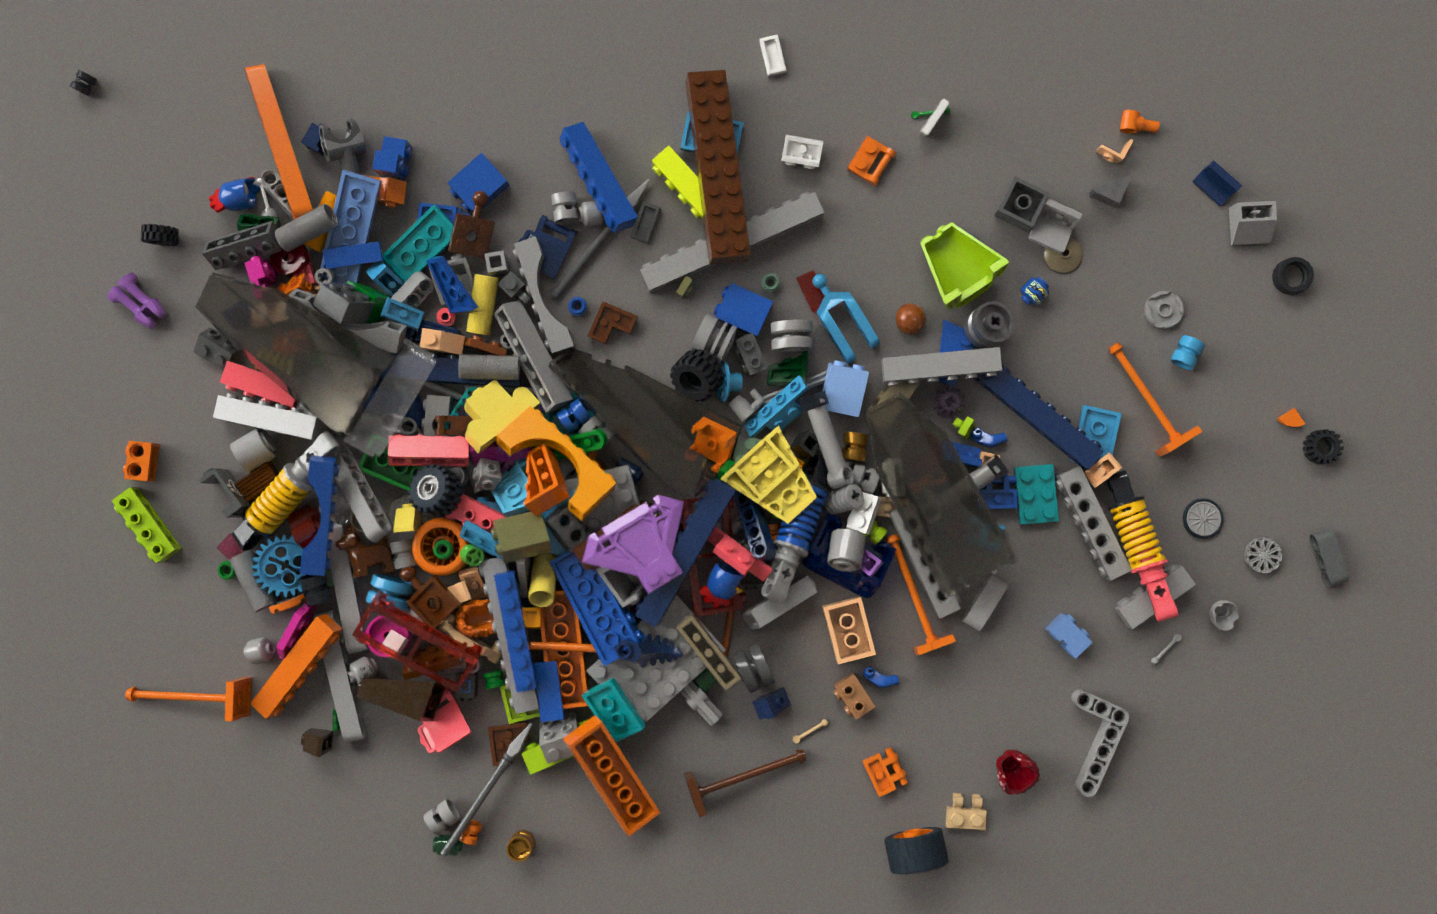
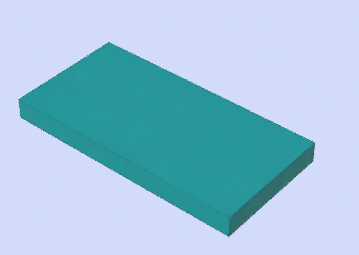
(422, 241)

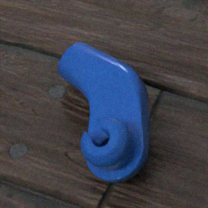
(986, 439)
(878, 679)

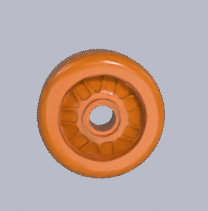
(428, 536)

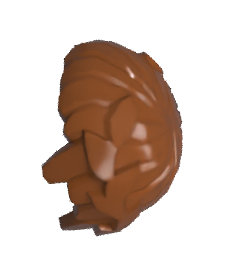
(910, 319)

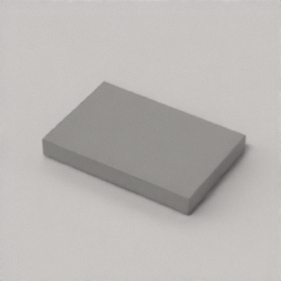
(524, 569)

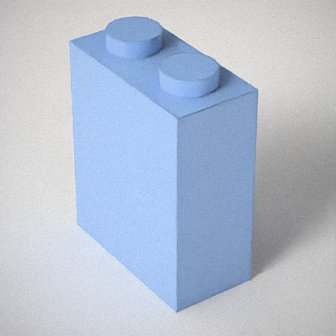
(845, 387)

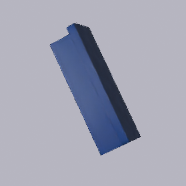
(549, 691)

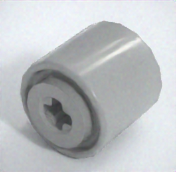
(254, 449)
(846, 550)

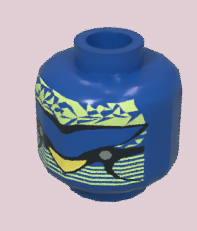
(1034, 291)

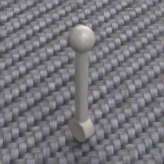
(1176, 638)

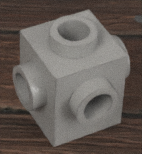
(487, 474)

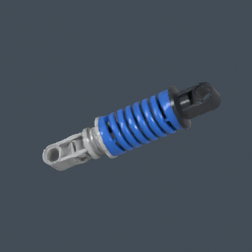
(795, 536)

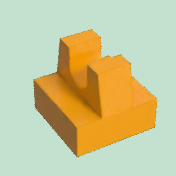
(531, 617)

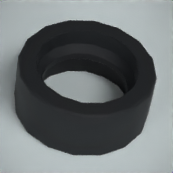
(1303, 265)

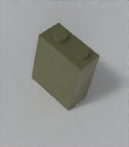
(520, 537)

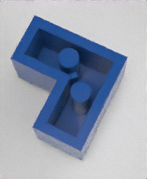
(393, 158)

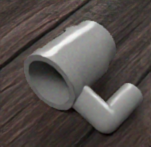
(743, 408)

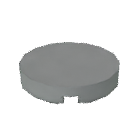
(1163, 310)

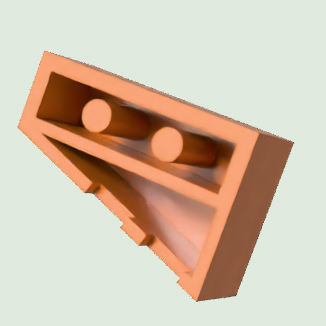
(545, 481)

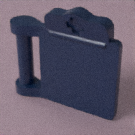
(553, 248)

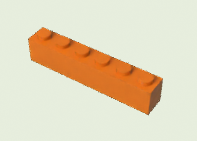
(296, 666)

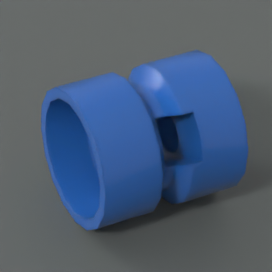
(579, 411)

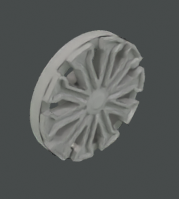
(1263, 555)

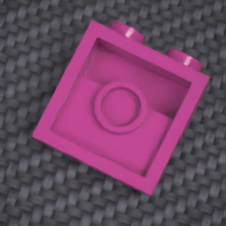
(261, 272)

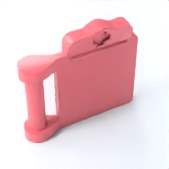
(447, 727)

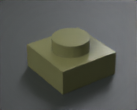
(685, 287)

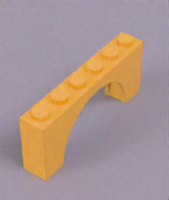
(533, 430)

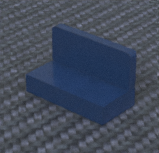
(1216, 183)

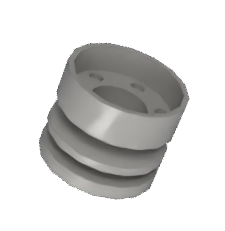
(714, 338)

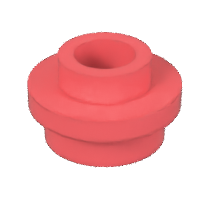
(450, 321)

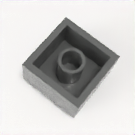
(1021, 204)
(344, 303)

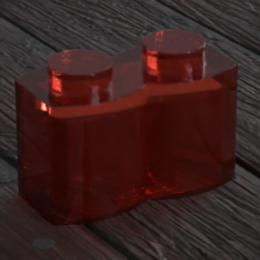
(304, 524)

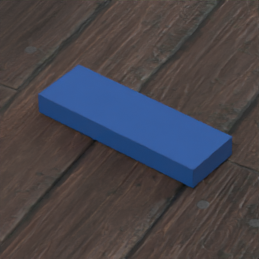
(353, 254)

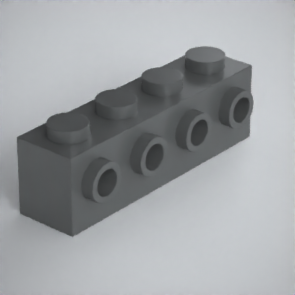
(241, 246)

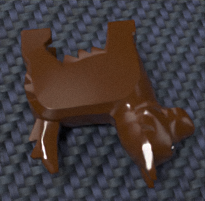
(365, 556)

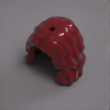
(1016, 772)

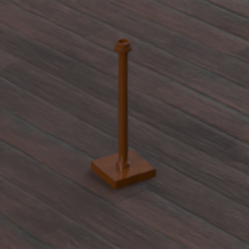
(699, 792)

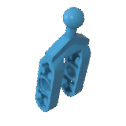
(832, 299)

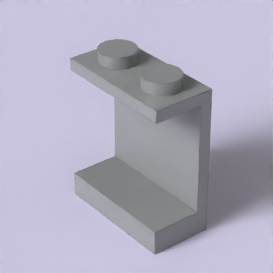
(621, 586)

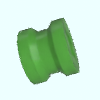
(471, 559)

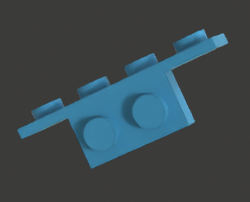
(779, 410)

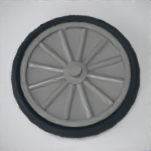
(1203, 518)

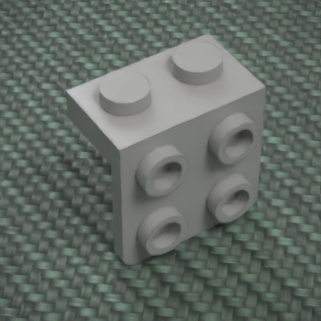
(1054, 226)
(552, 735)

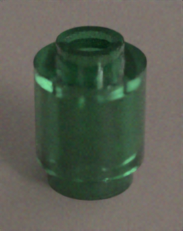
(441, 840)

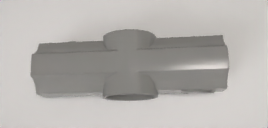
(701, 702)

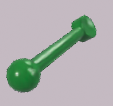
(915, 114)

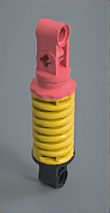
(1140, 548)

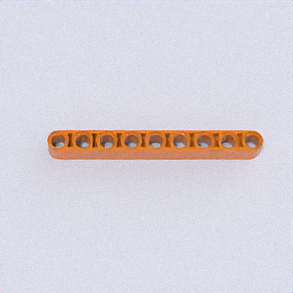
(278, 140)

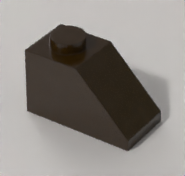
(317, 741)

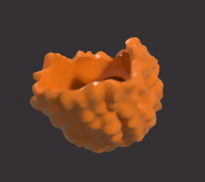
(474, 619)

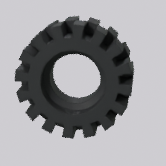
(159, 235)
(1334, 446)

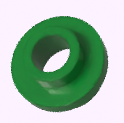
(437, 549)
(222, 571)

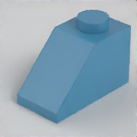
(385, 277)

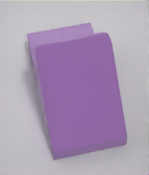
(870, 563)

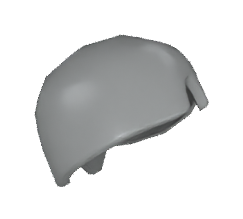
(1223, 614)

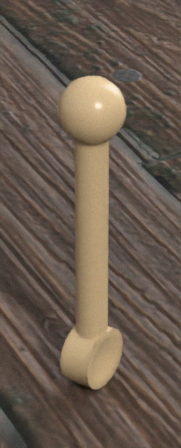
(796, 739)

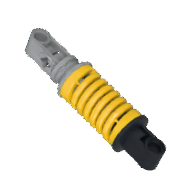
(282, 495)

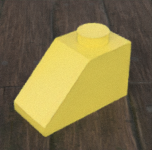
(407, 519)

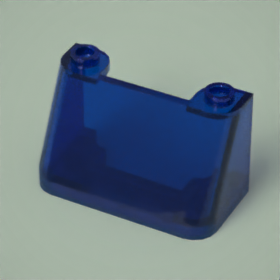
(854, 581)

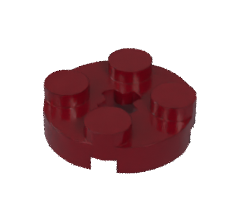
(294, 265)

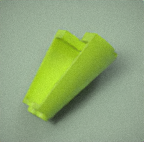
(961, 265)

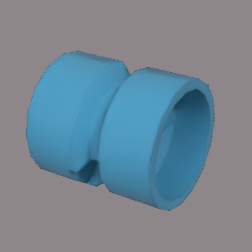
(1186, 354)

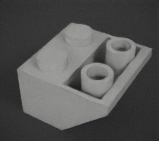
(1252, 222)

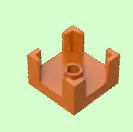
(713, 441)

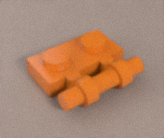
(879, 775)

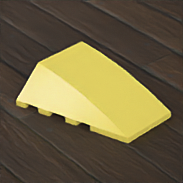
(772, 477)

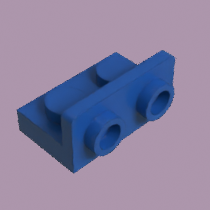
(968, 454)

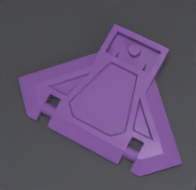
(640, 543)

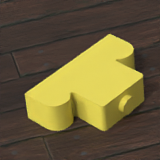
(493, 411)

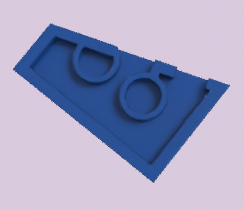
(450, 286)

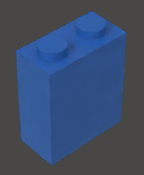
(477, 176)
(743, 309)

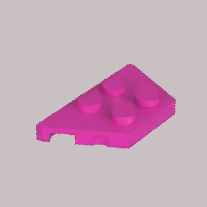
(300, 621)

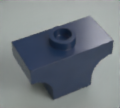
(771, 704)

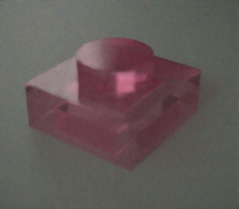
(229, 547)

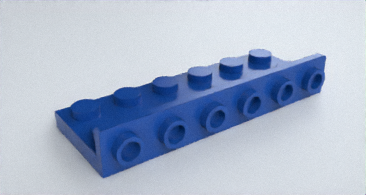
(596, 607)

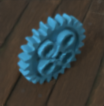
(275, 581)

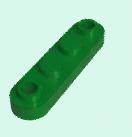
(587, 441)

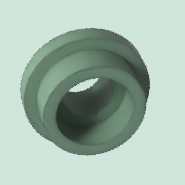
(770, 276)

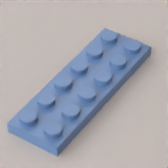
(355, 213)

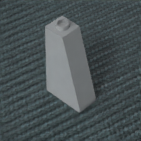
(768, 610)

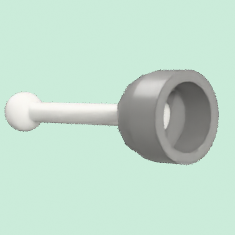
(268, 211)

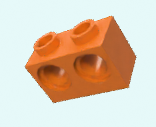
(147, 461)

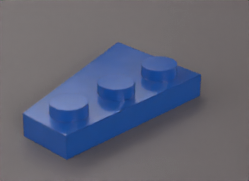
(953, 339)

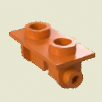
(295, 283)

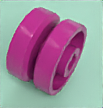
(380, 628)

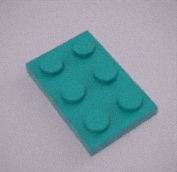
(1036, 494)
(614, 709)

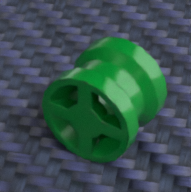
(493, 679)

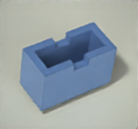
(1073, 638)

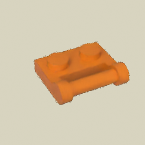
(866, 156)

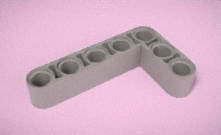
(1100, 740)

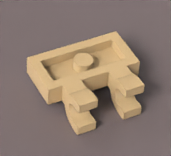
(965, 817)

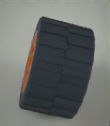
(916, 850)

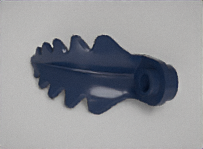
(648, 650)

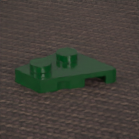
(786, 371)

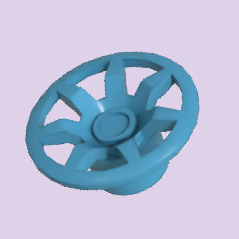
(731, 382)

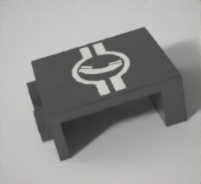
(228, 481)

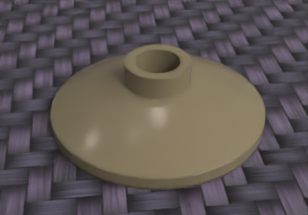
(1061, 263)

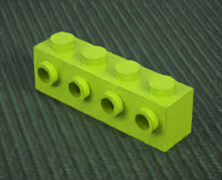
(146, 525)

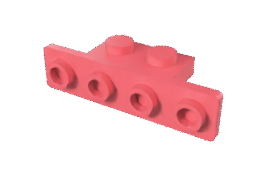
(737, 555)

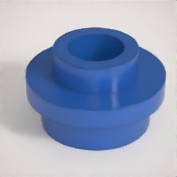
(577, 300)

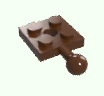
(464, 224)
(421, 599)

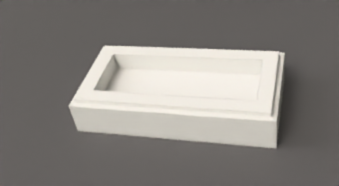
(772, 55)
(935, 116)

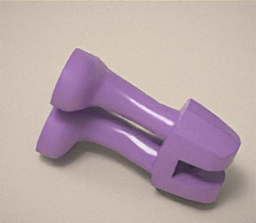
(143, 313)

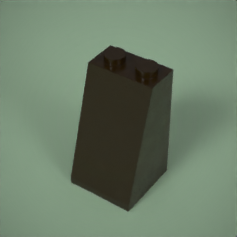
(409, 698)

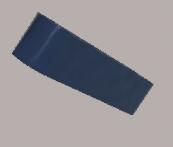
(752, 526)

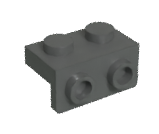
(214, 348)
(751, 355)

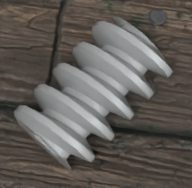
(844, 499)

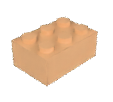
(848, 630)

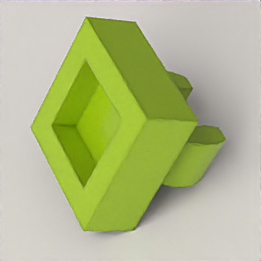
(965, 427)

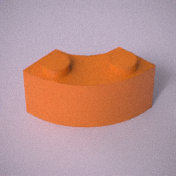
(391, 192)

